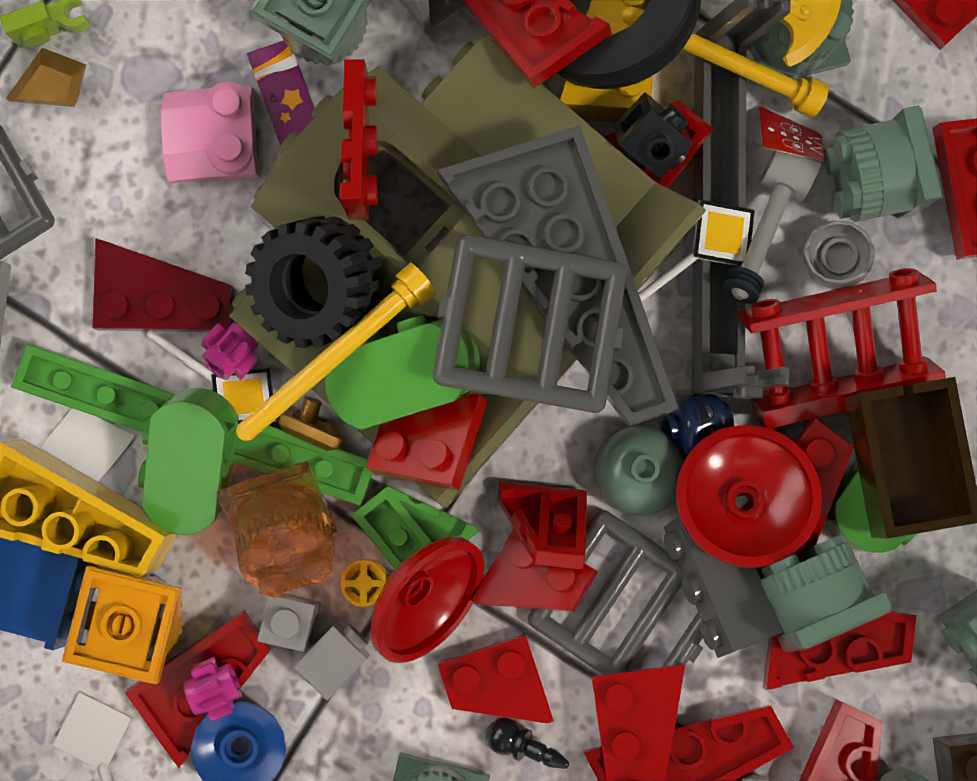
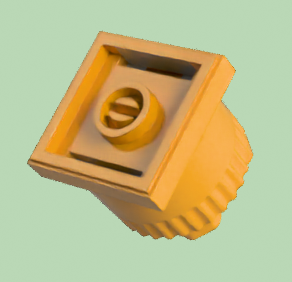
(124, 624)

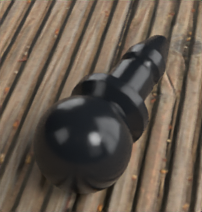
(506, 738)

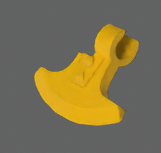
(808, 27)

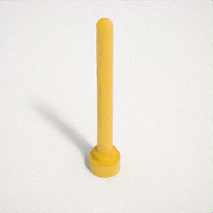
(805, 94)
(409, 289)

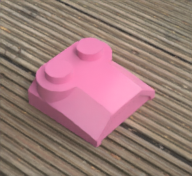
(210, 134)

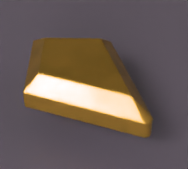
(50, 80)
(310, 426)

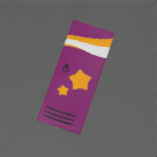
(282, 88)

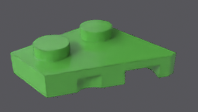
(404, 524)

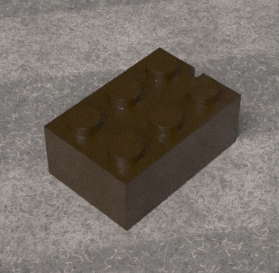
(913, 458)

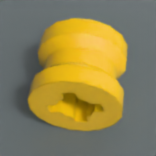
(360, 590)

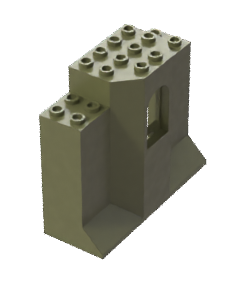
(466, 115)

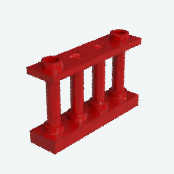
(826, 393)

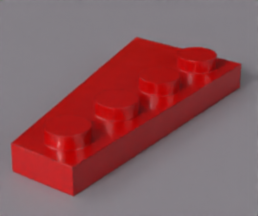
(718, 747)

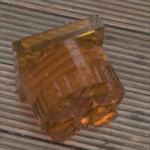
(281, 529)

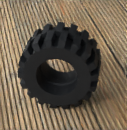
(280, 287)

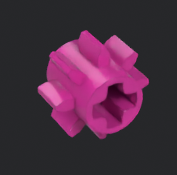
(229, 351)
(212, 689)

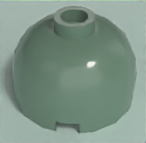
(638, 470)

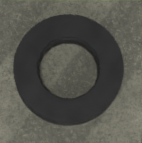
(637, 50)

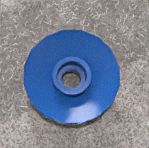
(217, 759)

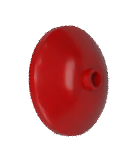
(766, 471)
(426, 599)

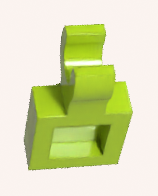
(37, 22)

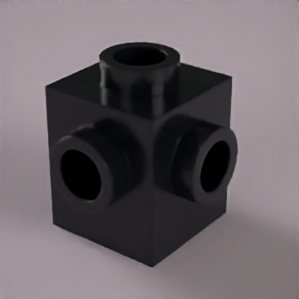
(653, 135)

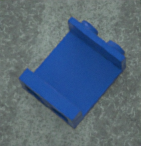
(38, 592)

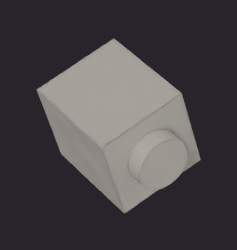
(289, 622)
(333, 659)

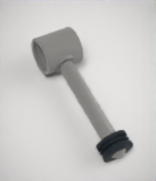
(788, 178)

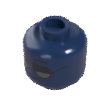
(696, 419)

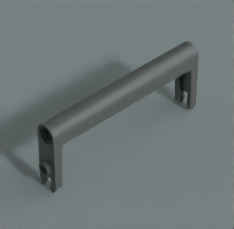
(721, 178)

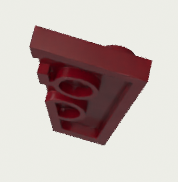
(154, 295)

